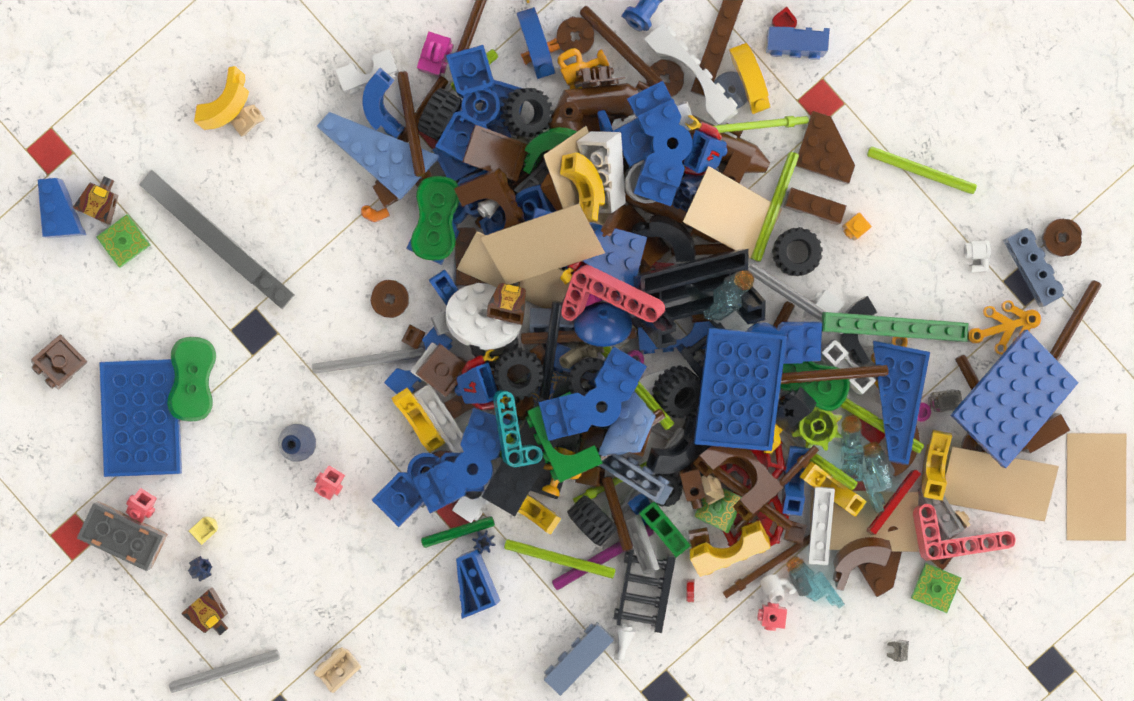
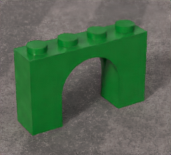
(563, 465)

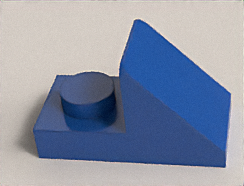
(444, 285)
(638, 504)

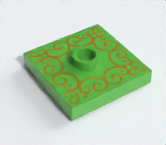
(123, 241)
(720, 513)
(936, 587)

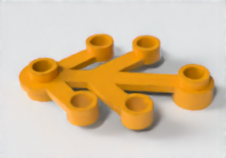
(1008, 325)

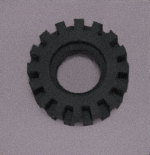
(676, 492)

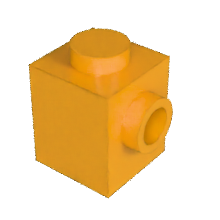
(856, 226)

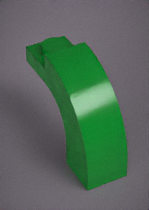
(545, 141)
(665, 529)

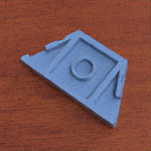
(630, 428)

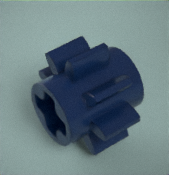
(489, 539)
(200, 568)

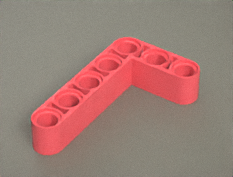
(608, 293)
(958, 545)

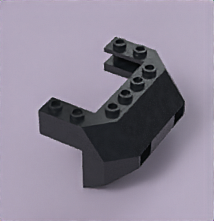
(689, 291)

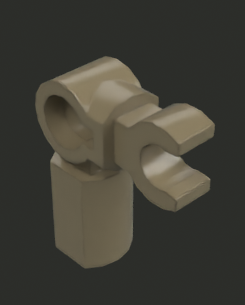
(582, 351)

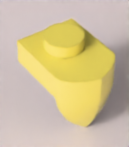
(204, 529)

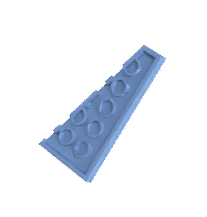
(376, 152)

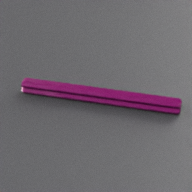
(599, 558)

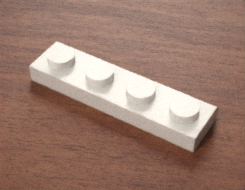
(440, 417)
(821, 525)

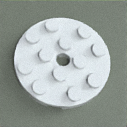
(469, 328)

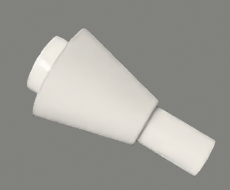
(487, 208)
(625, 635)

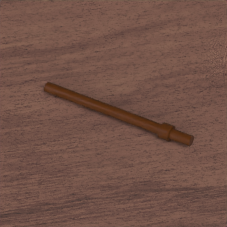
(802, 462)
(740, 584)

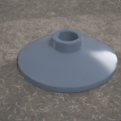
(732, 79)

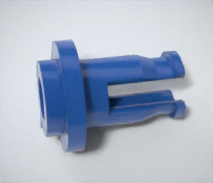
(639, 16)

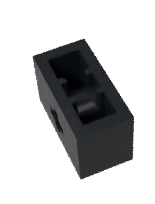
(794, 408)

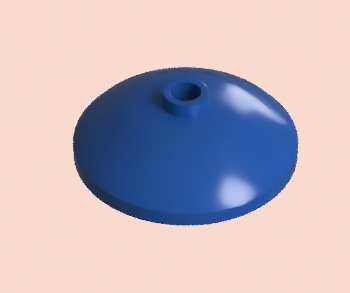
(603, 325)

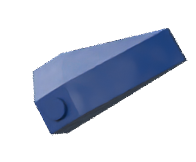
(527, 200)

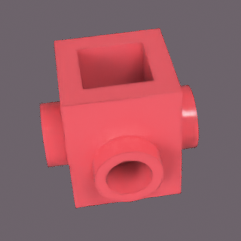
(329, 483)
(141, 505)
(777, 620)

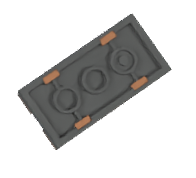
(122, 536)

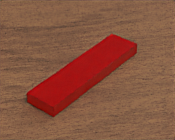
(893, 502)

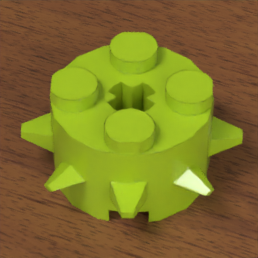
(821, 436)

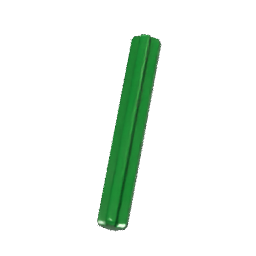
(457, 532)

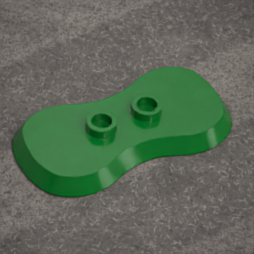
(434, 232)
(192, 364)
(827, 394)

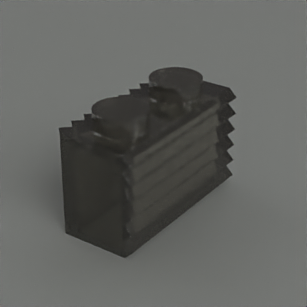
(945, 400)

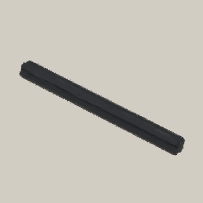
(550, 349)

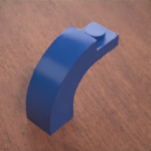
(536, 42)
(374, 104)
(793, 492)

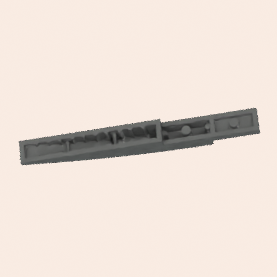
(217, 239)

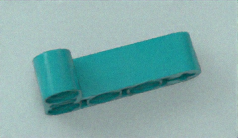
(512, 427)

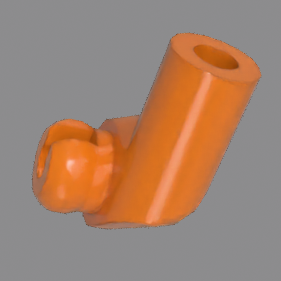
(373, 215)

